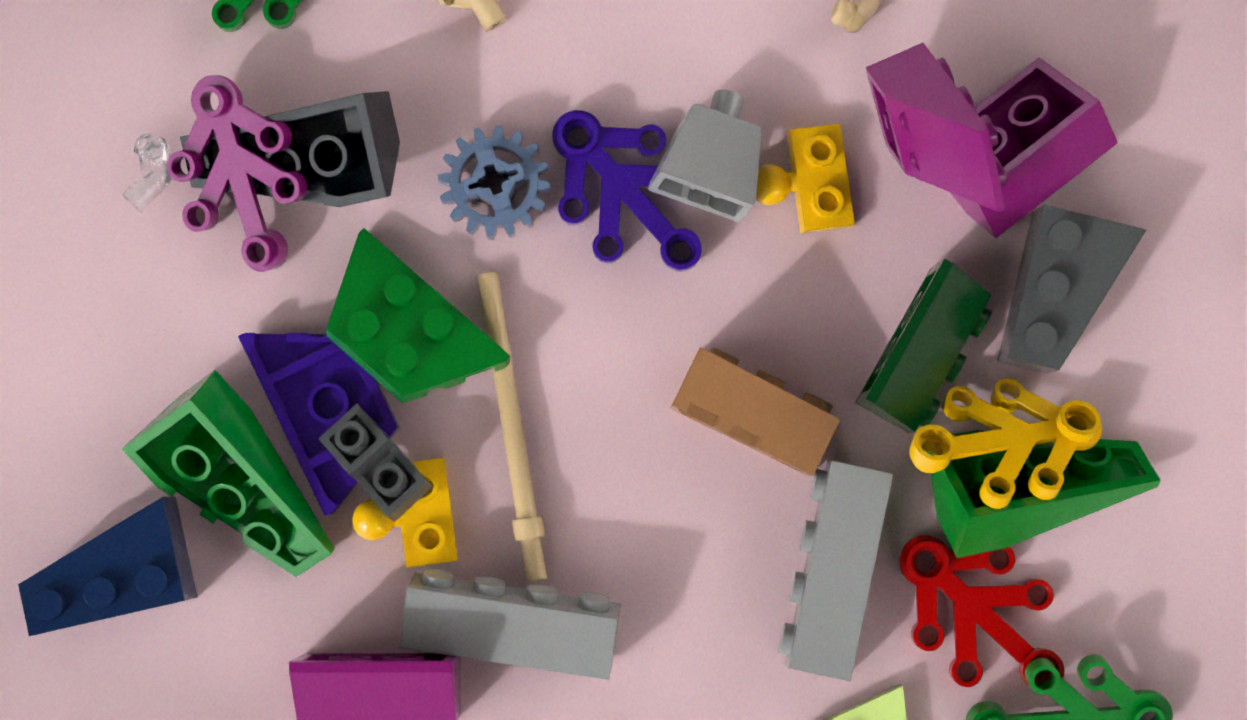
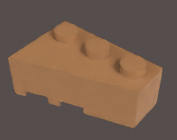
(756, 410)

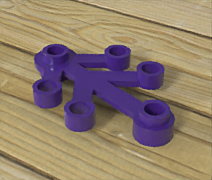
(617, 185)

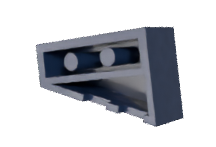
(115, 574)

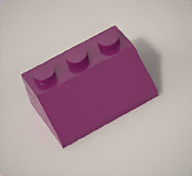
(1045, 138)
(376, 686)

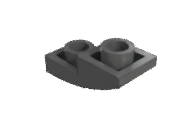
(375, 462)

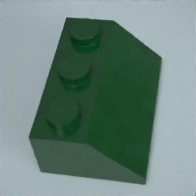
(926, 348)

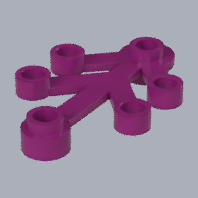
(235, 166)

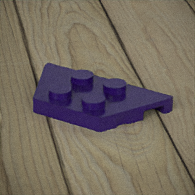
(310, 390)

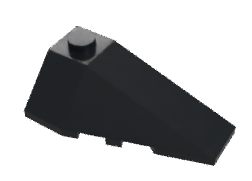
(339, 146)

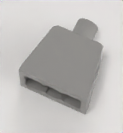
(712, 159)

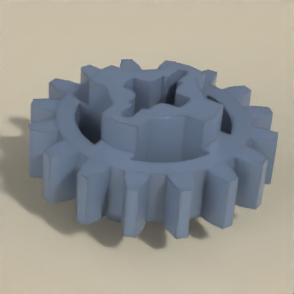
(470, 189)

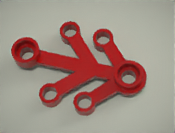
(971, 606)

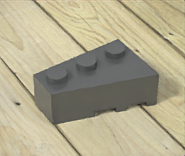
(1061, 283)

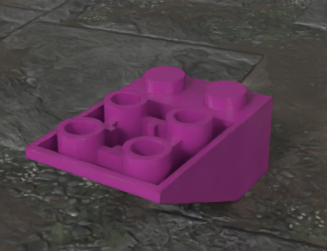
(936, 127)

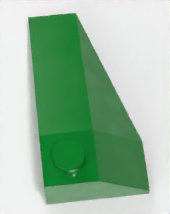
(1092, 482)

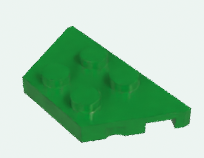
(404, 327)

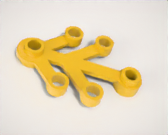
(1010, 435)

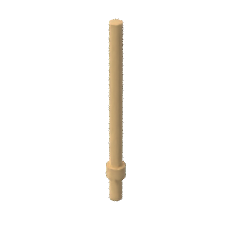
(528, 526)

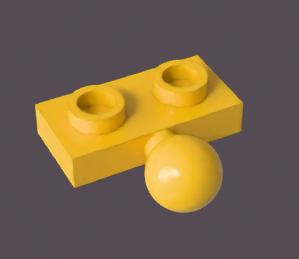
(816, 177)
(425, 527)

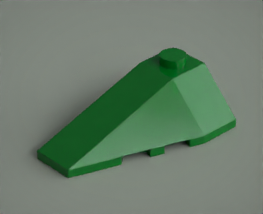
(223, 462)

